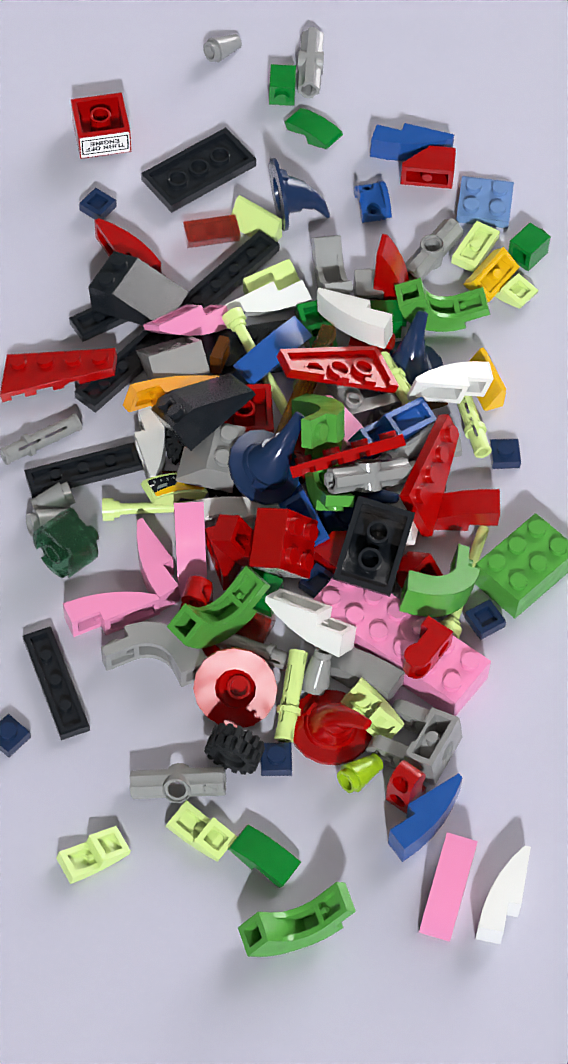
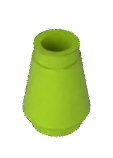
(358, 773)

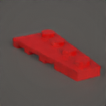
(343, 366)
(56, 369)
(333, 456)
(429, 475)

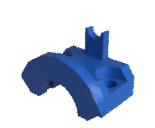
(373, 201)

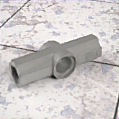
(310, 62)
(433, 249)
(367, 475)
(195, 782)

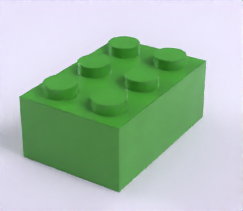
(524, 565)

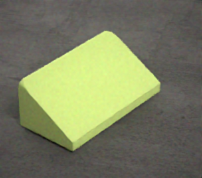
(254, 218)
(282, 274)

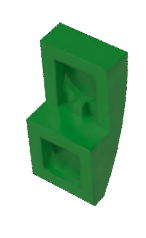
(317, 129)
(264, 854)

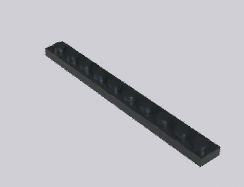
(209, 291)

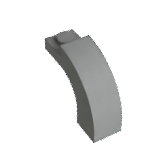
(329, 264)
(155, 642)

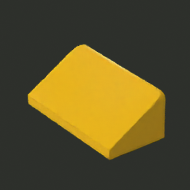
(493, 273)
(496, 392)

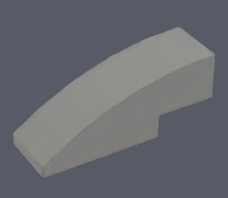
(377, 672)

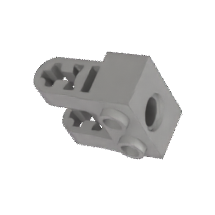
(363, 409)
(433, 748)

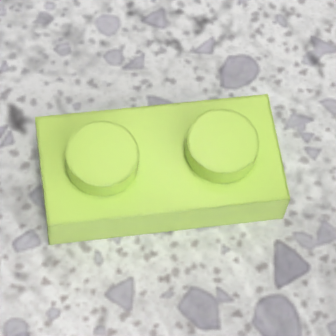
(475, 246)

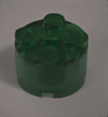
(66, 543)

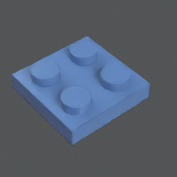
(485, 201)

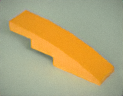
(148, 392)

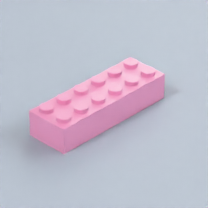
(387, 634)

